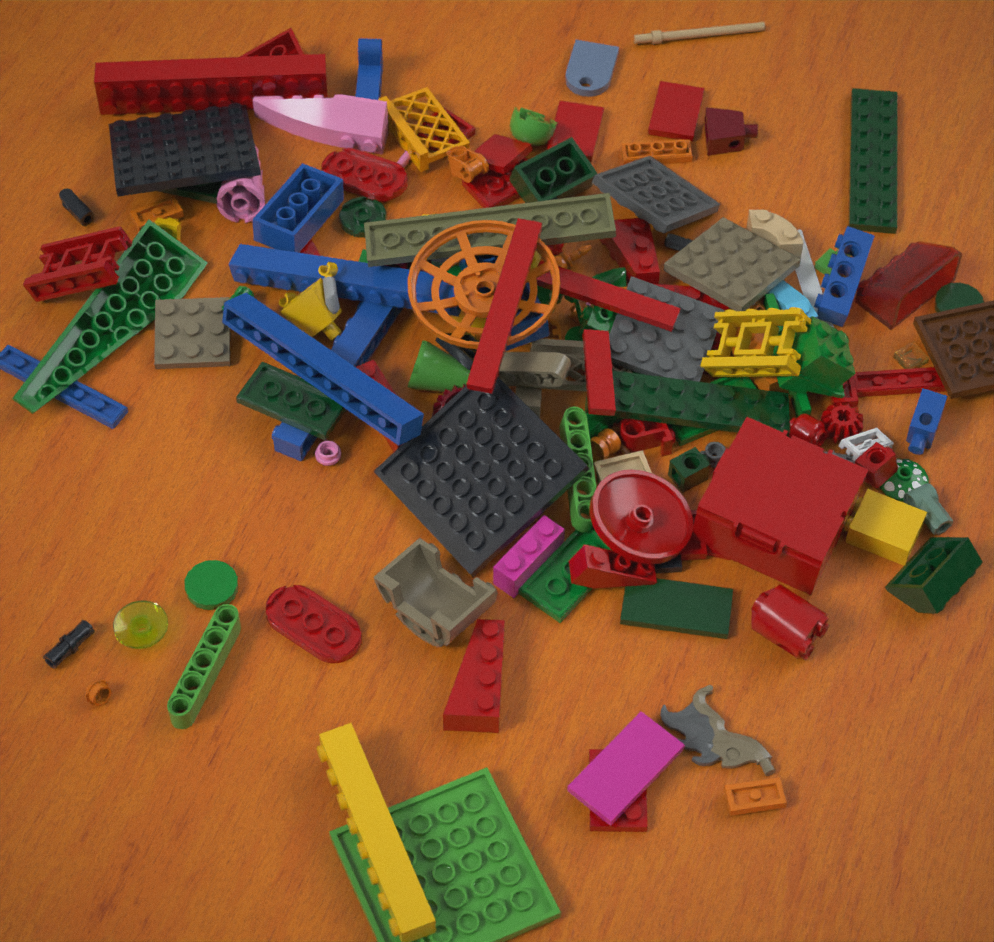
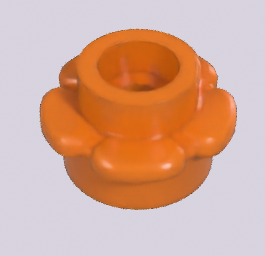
(98, 693)

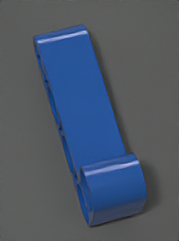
(370, 68)

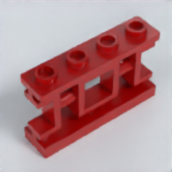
(61, 274)

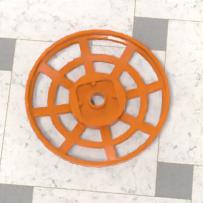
(475, 277)

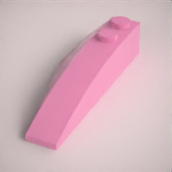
(331, 121)

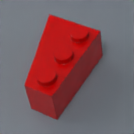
(634, 249)

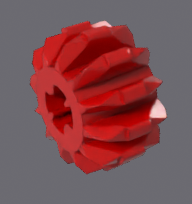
(842, 421)

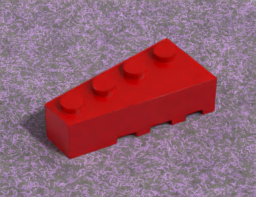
(477, 687)

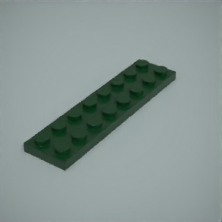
(873, 161)
(696, 403)

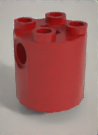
(788, 621)

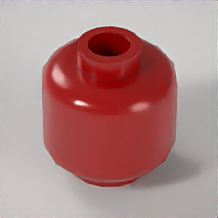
(808, 429)

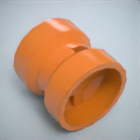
(604, 444)

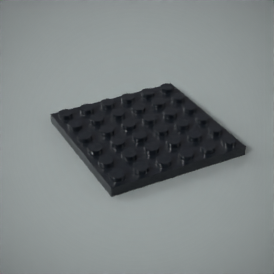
(182, 149)
(481, 473)

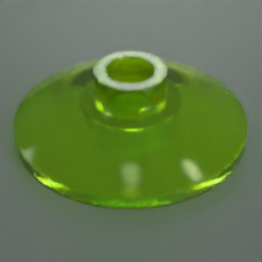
(139, 615)

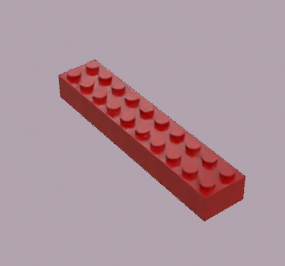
(205, 82)

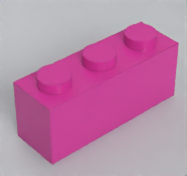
(527, 555)

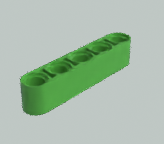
(579, 435)
(204, 677)

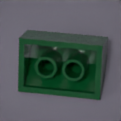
(935, 573)

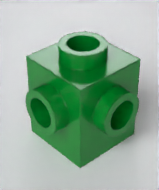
(597, 318)

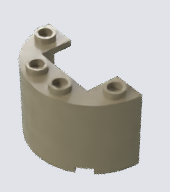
(429, 597)

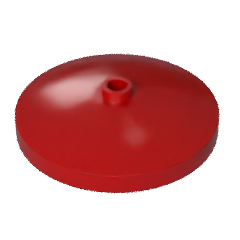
(641, 516)

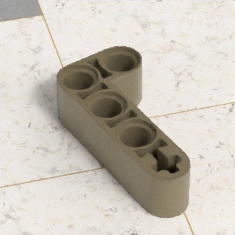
(534, 369)

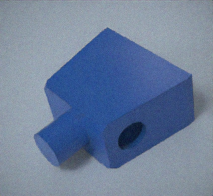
(925, 421)

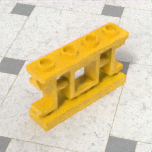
(756, 361)

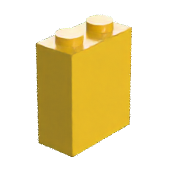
(884, 526)

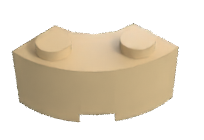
(775, 230)

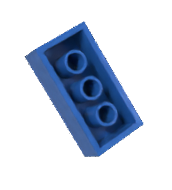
(298, 209)

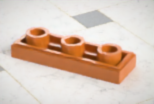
(663, 151)

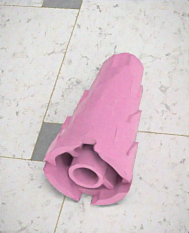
(241, 197)

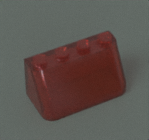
(908, 281)

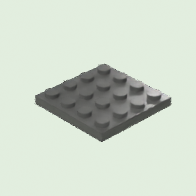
(656, 194)
(660, 351)

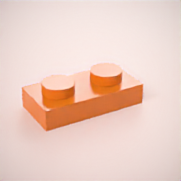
(160, 209)
(755, 796)

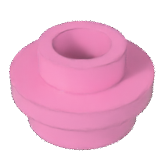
(328, 447)

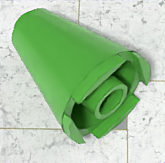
(437, 370)

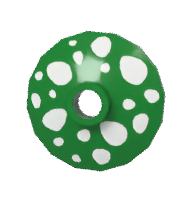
(898, 484)

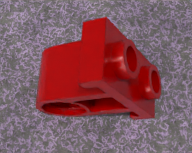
(644, 435)

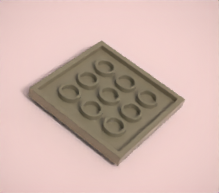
(732, 265)

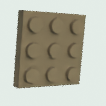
(191, 333)

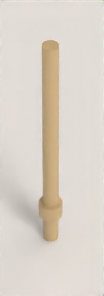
(657, 36)

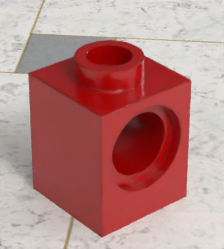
(880, 464)

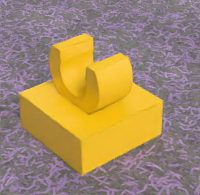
(171, 226)

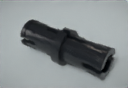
(68, 644)

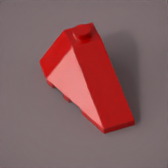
(282, 44)

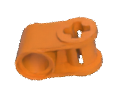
(466, 163)

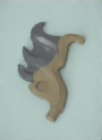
(708, 736)

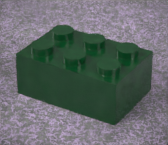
(554, 173)

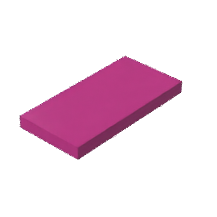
(625, 768)

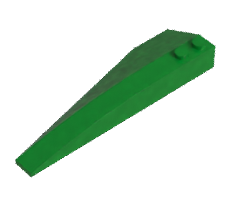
(148, 271)

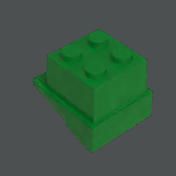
(823, 360)

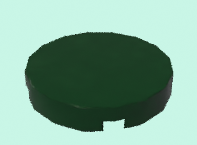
(360, 211)
(956, 296)

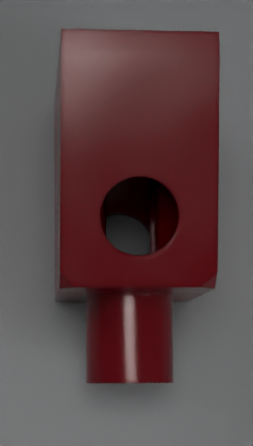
(726, 131)

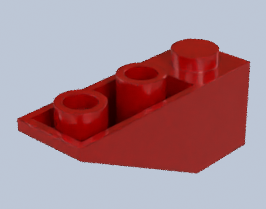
(606, 569)

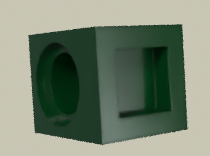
(685, 477)

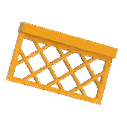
(407, 133)

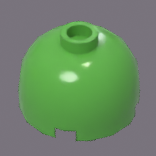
(531, 127)

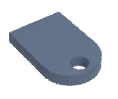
(591, 65)

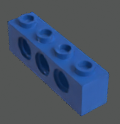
(836, 309)

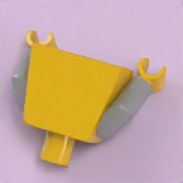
(316, 305)

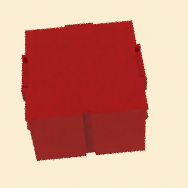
(778, 504)

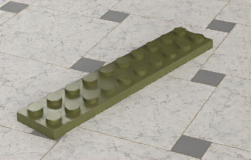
(561, 219)

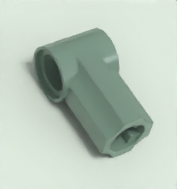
(927, 499)

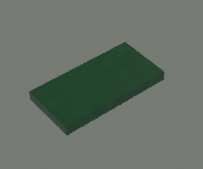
(290, 401)
(679, 608)

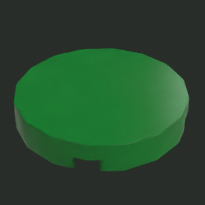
(211, 584)

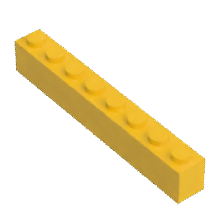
(377, 834)

